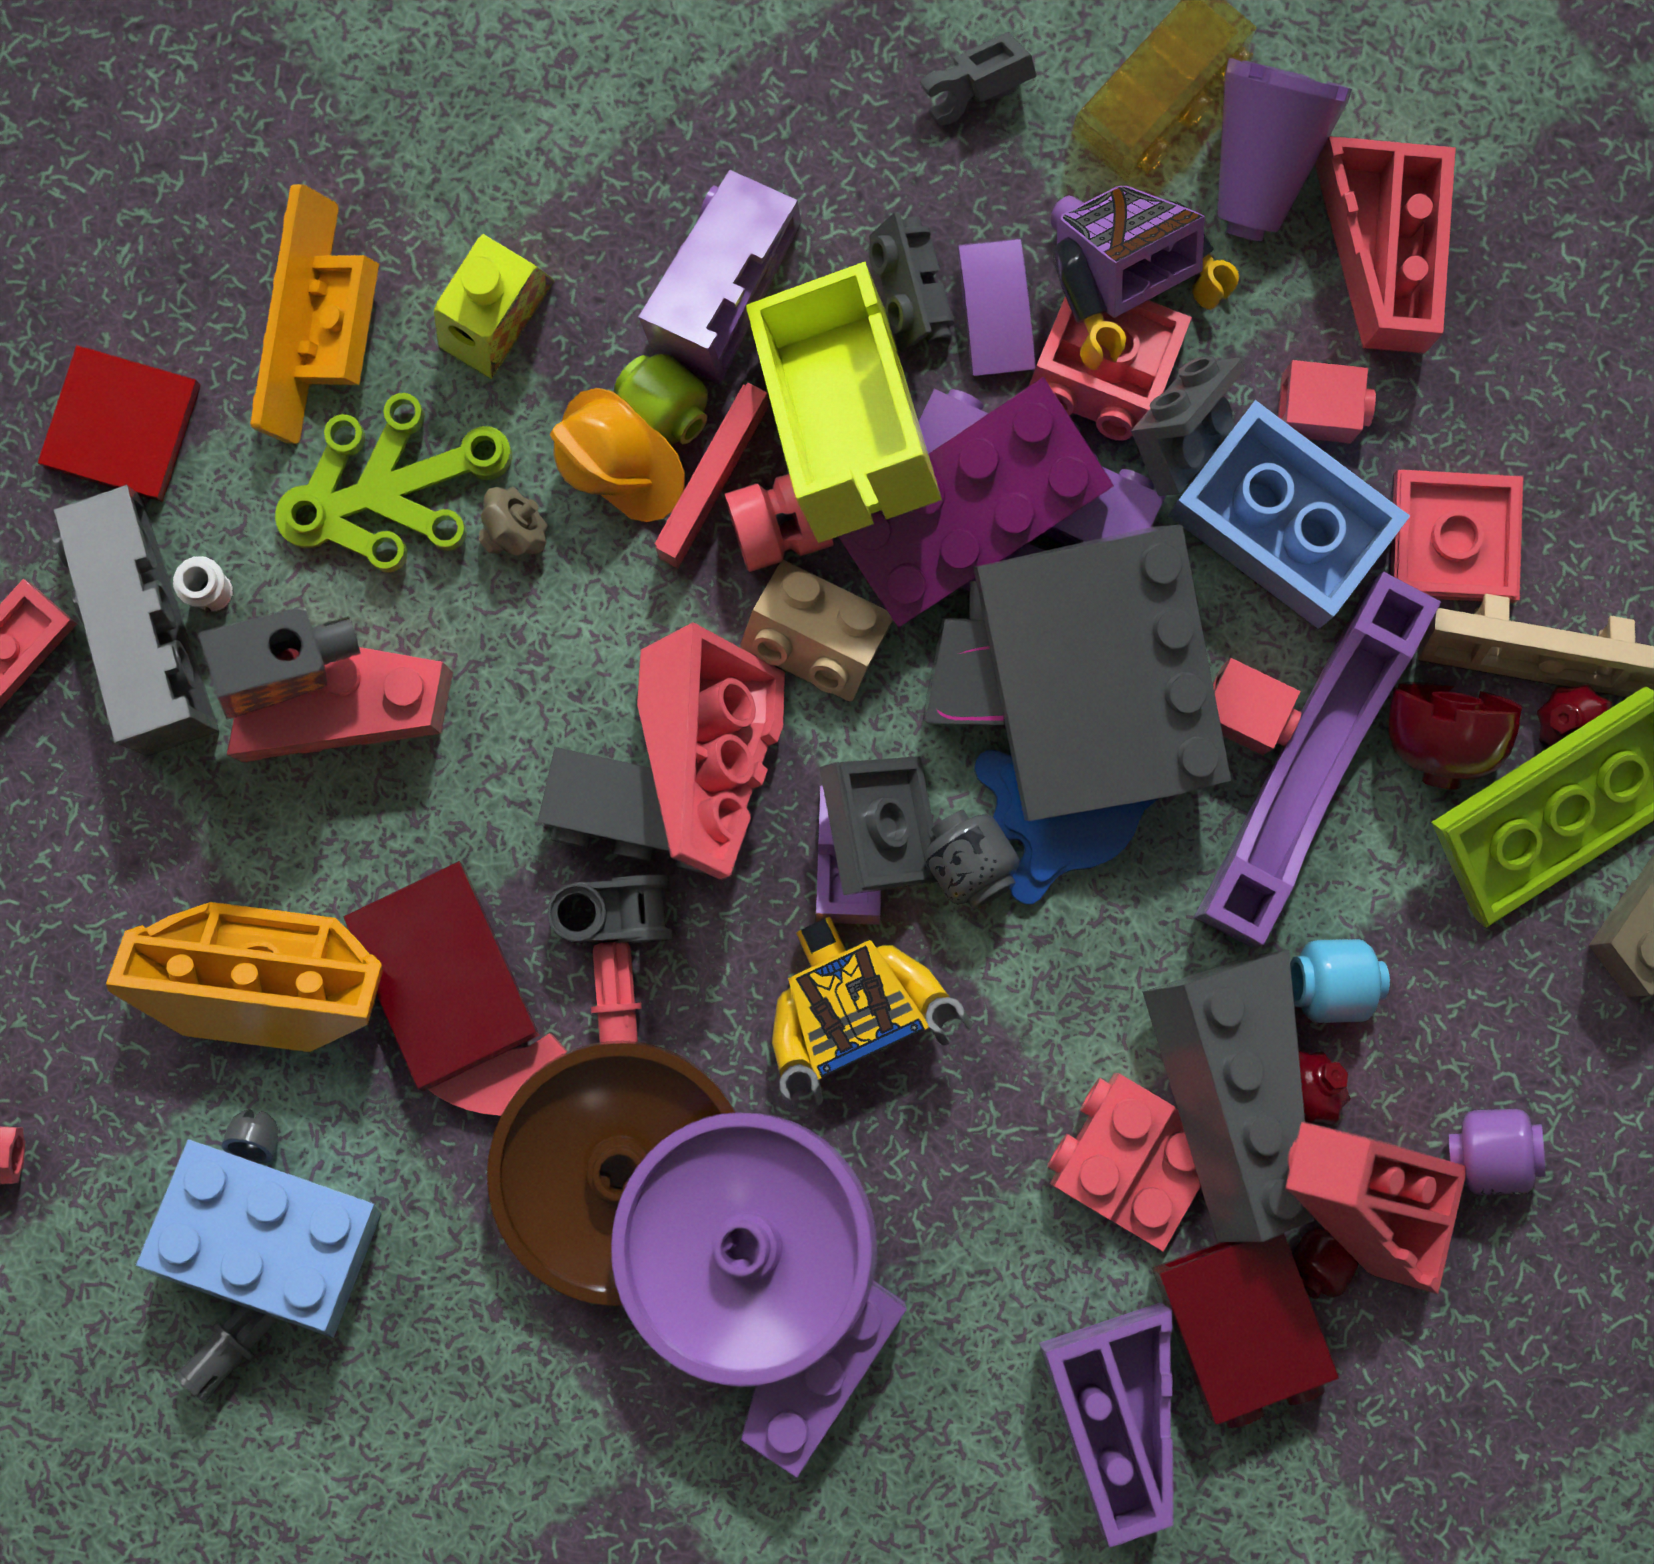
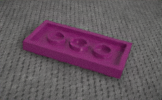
(998, 491)

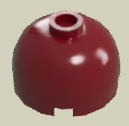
(1451, 732)

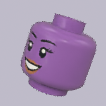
(1499, 1151)

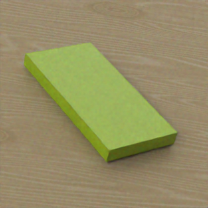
(1554, 811)

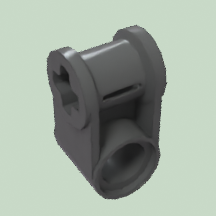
(616, 910)

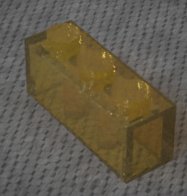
(1163, 85)

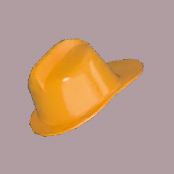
(616, 454)

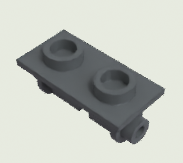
(901, 255)

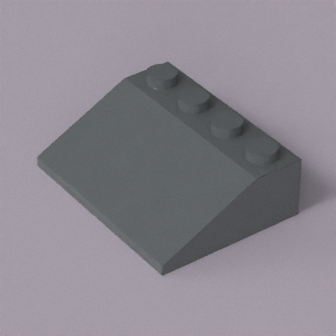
(1103, 673)

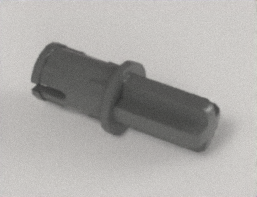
(224, 1351)

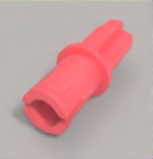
(615, 992)

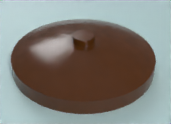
(574, 1145)

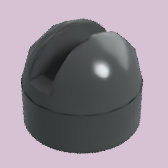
(251, 1137)

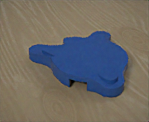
(1055, 842)

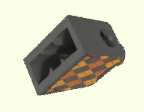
(245, 661)

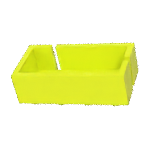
(841, 403)

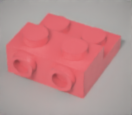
(1120, 390)
(1129, 1160)

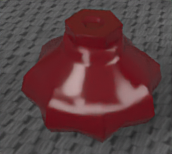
(1568, 711)
(1322, 1088)

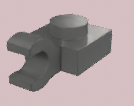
(984, 71)

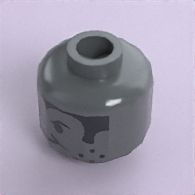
(971, 859)

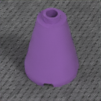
(1270, 142)

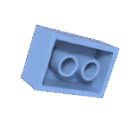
(1288, 515)
(259, 1238)

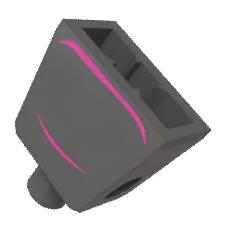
(963, 673)

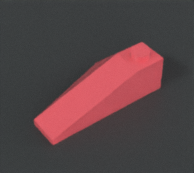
(706, 732)

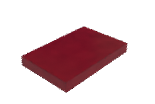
(442, 976)

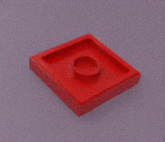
(119, 423)

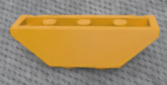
(248, 976)

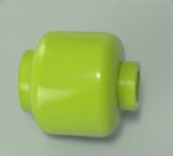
(665, 396)

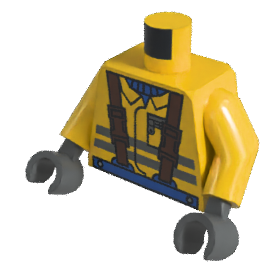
(851, 1008)

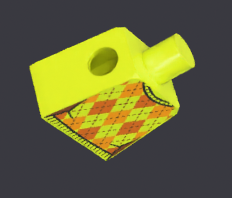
(491, 302)

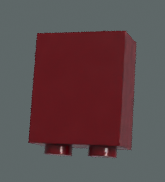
(1245, 1328)

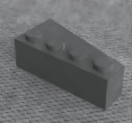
(1236, 1088)

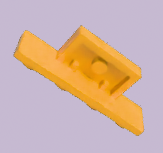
(314, 316)

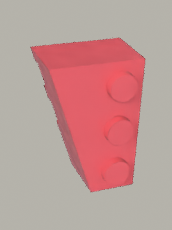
(364, 703)
(1379, 1202)

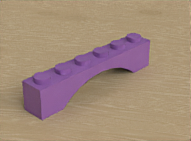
(1305, 775)

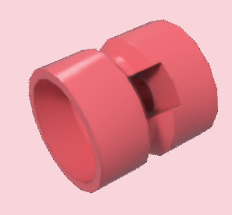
(757, 528)

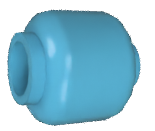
(1338, 981)

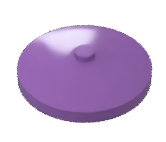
(744, 1248)

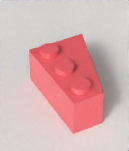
(1391, 235)

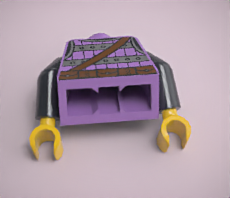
(1126, 252)

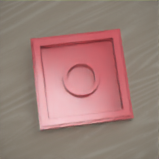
(1459, 534)

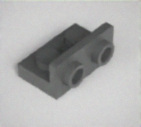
(1187, 423)

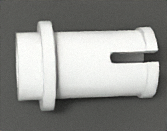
(191, 576)

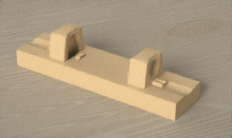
(1539, 653)

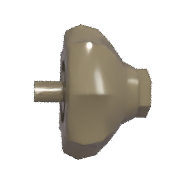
(511, 523)

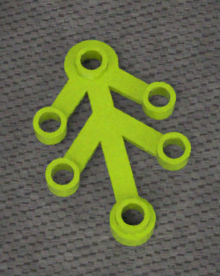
(382, 487)

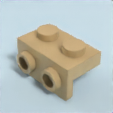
(815, 630)

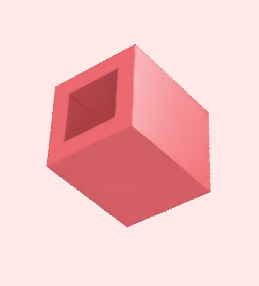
(1326, 400)
(1255, 707)

